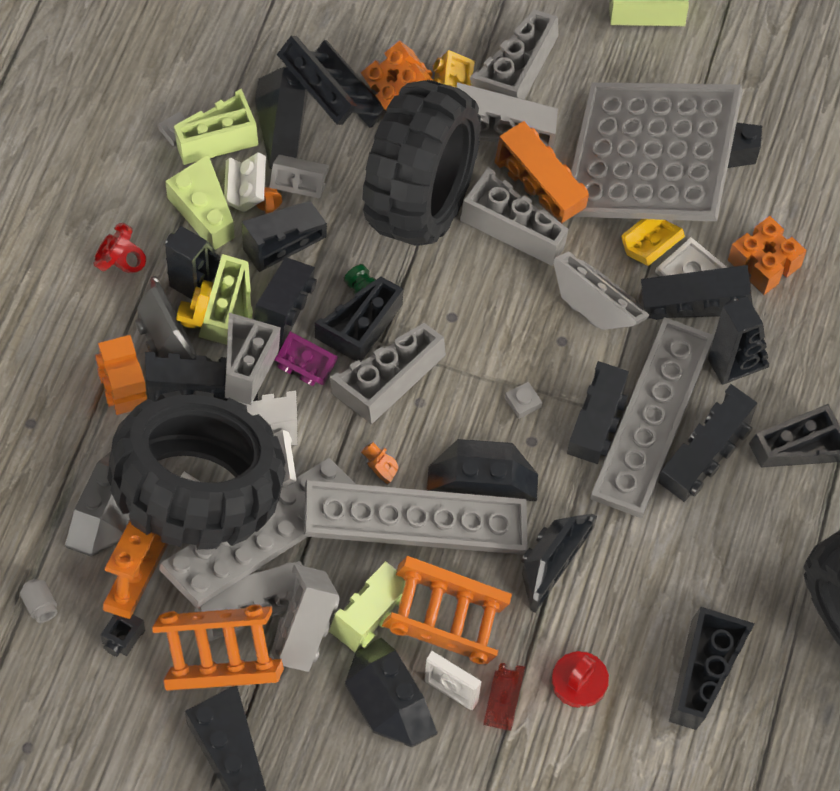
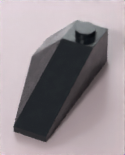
(281, 113)

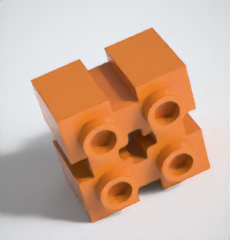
(394, 72)
(767, 254)
(121, 374)

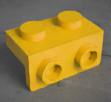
(650, 239)

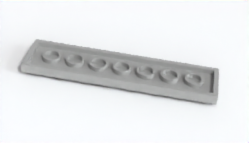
(652, 418)
(415, 517)
(209, 572)

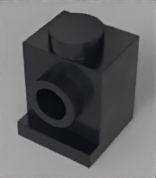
(118, 626)

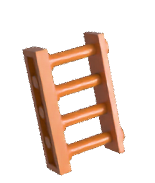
(134, 563)
(465, 591)
(208, 672)

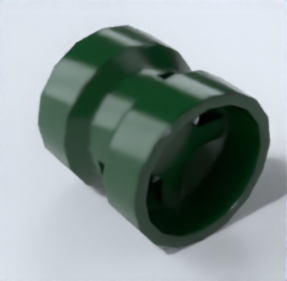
(358, 278)

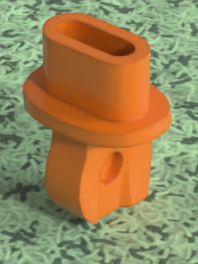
(271, 201)
(382, 464)

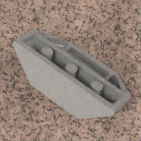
(596, 295)

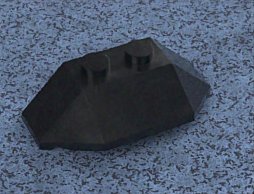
(484, 470)
(553, 554)
(389, 695)

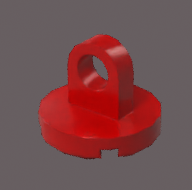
(115, 250)
(580, 679)

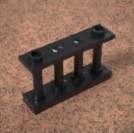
(331, 81)

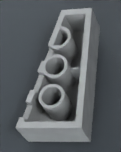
(519, 58)
(504, 112)
(513, 219)
(389, 373)
(260, 588)

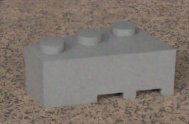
(249, 356)
(306, 618)

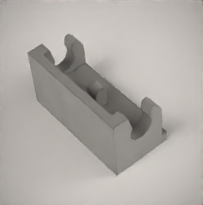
(298, 176)

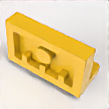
(453, 69)
(193, 313)

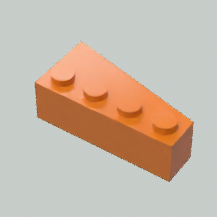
(540, 172)

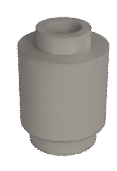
(39, 600)

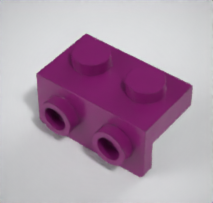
(305, 358)

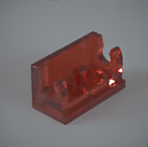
(504, 697)

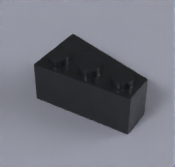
(189, 261)

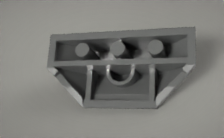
(159, 324)
(96, 518)

